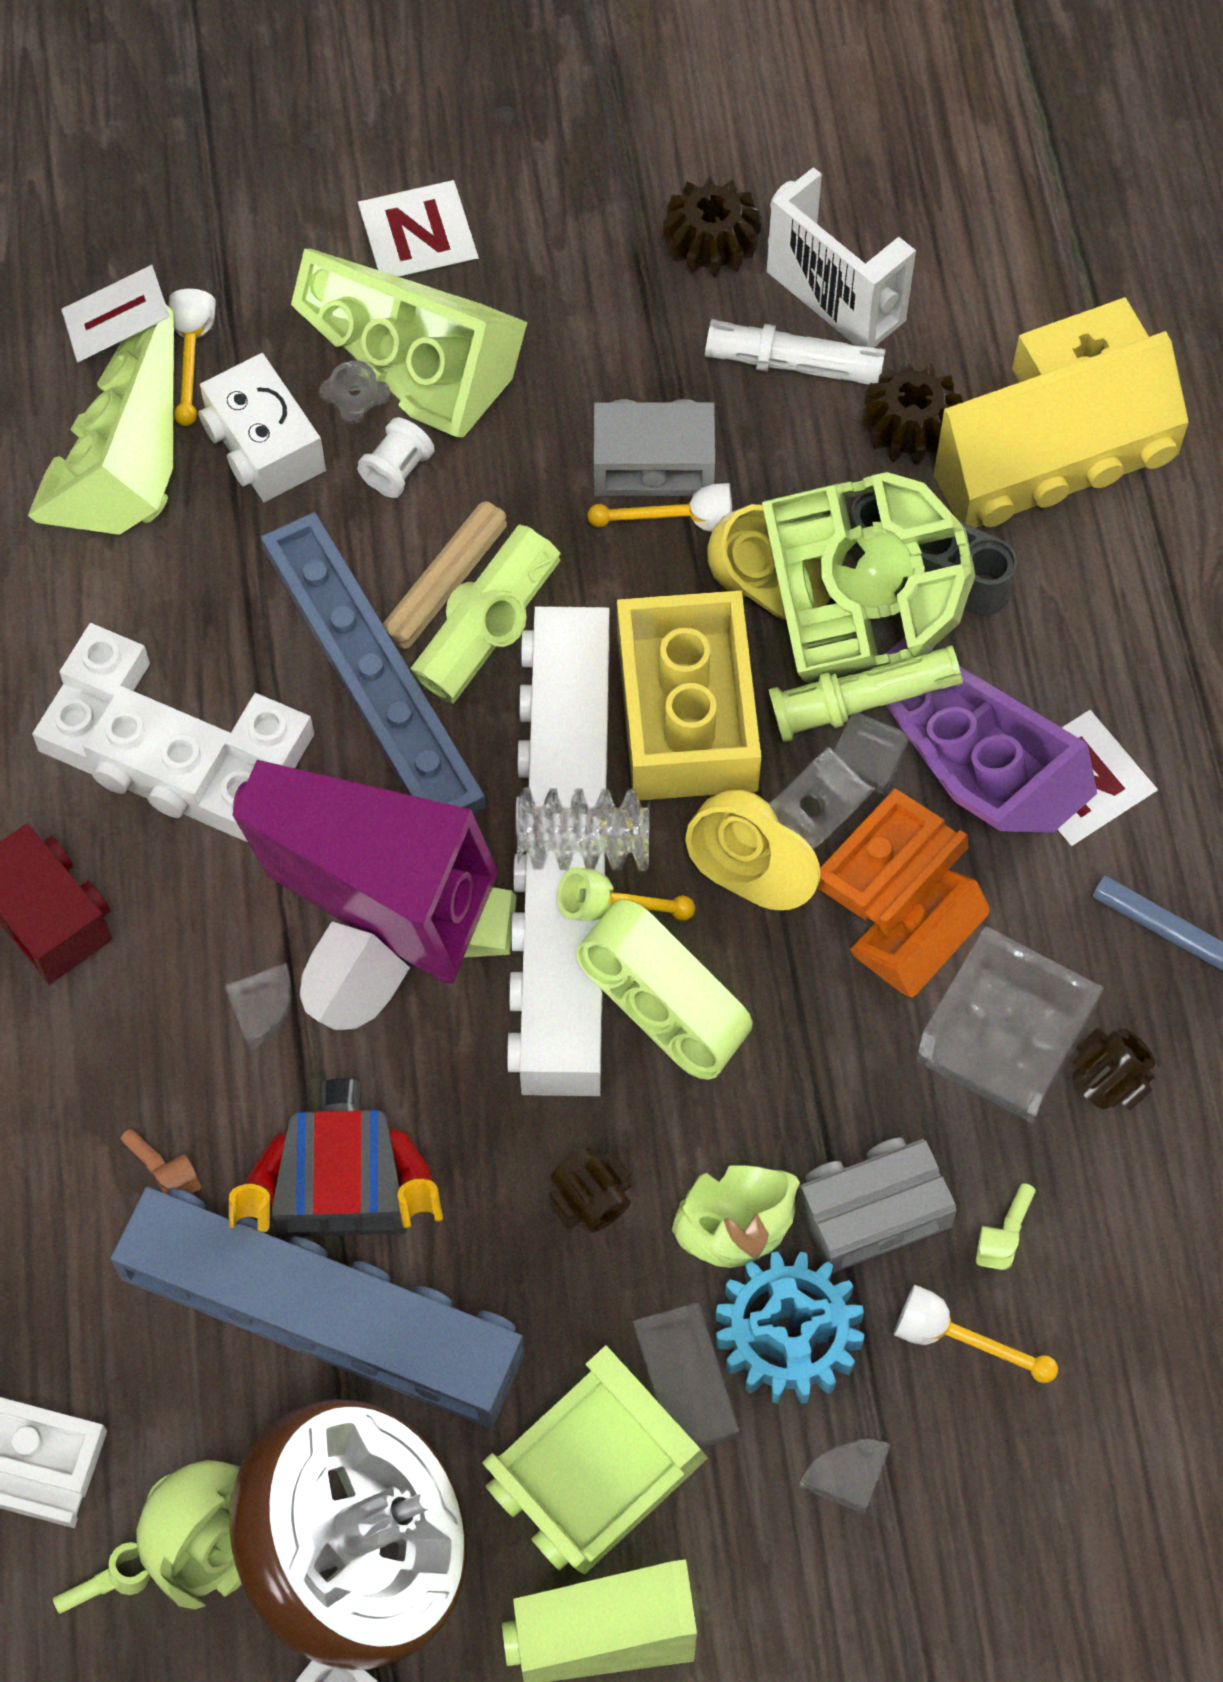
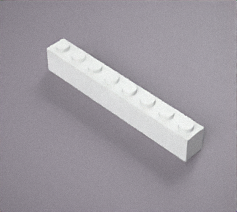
(566, 751)

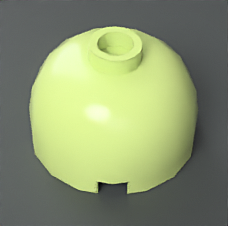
(187, 1533)

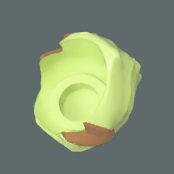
(737, 1216)

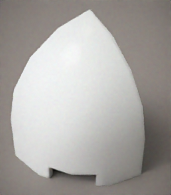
(349, 978)

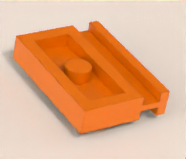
(891, 861)

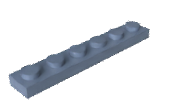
(369, 665)

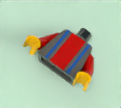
(337, 1173)

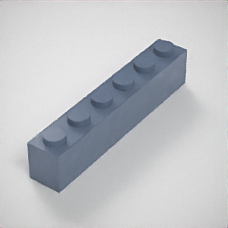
(320, 1305)

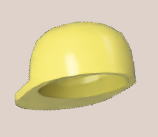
(744, 560)
(748, 851)

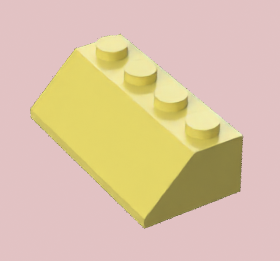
(1062, 432)

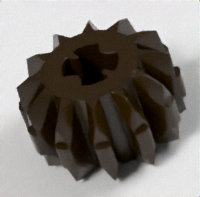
(712, 226)
(908, 410)

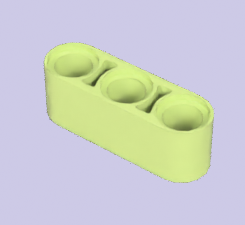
(664, 989)

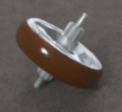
(292, 1530)

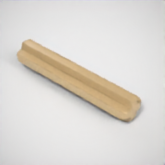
(445, 574)

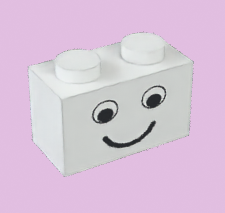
(261, 427)

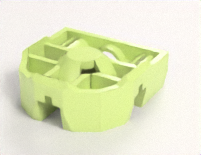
(818, 526)

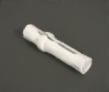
(793, 352)

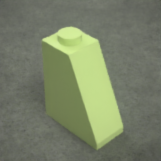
(604, 1625)

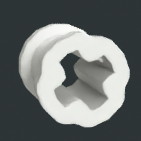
(395, 457)

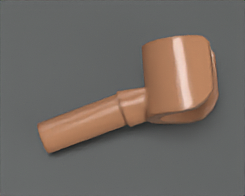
(174, 1174)

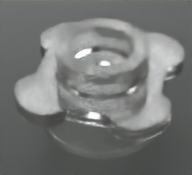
(351, 377)

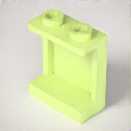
(593, 1465)

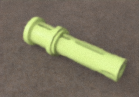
(836, 698)

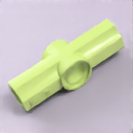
(485, 614)

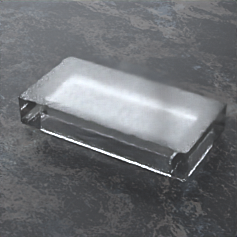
(686, 1374)

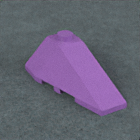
(998, 754)

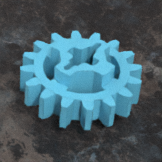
(763, 1335)

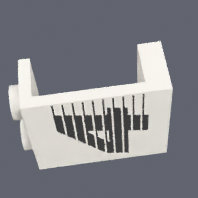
(851, 296)

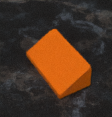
(925, 935)

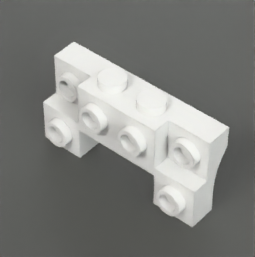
(153, 747)

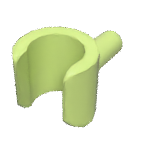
(998, 1246)
(106, 1581)

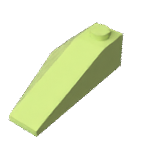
(429, 346)
(123, 444)

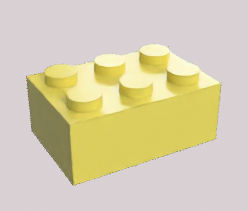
(688, 695)

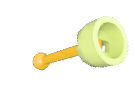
(601, 897)

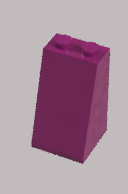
(372, 859)

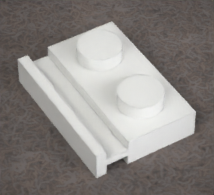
(46, 1461)

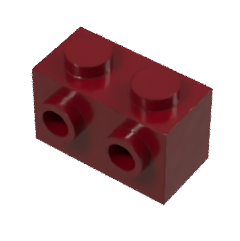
(45, 907)

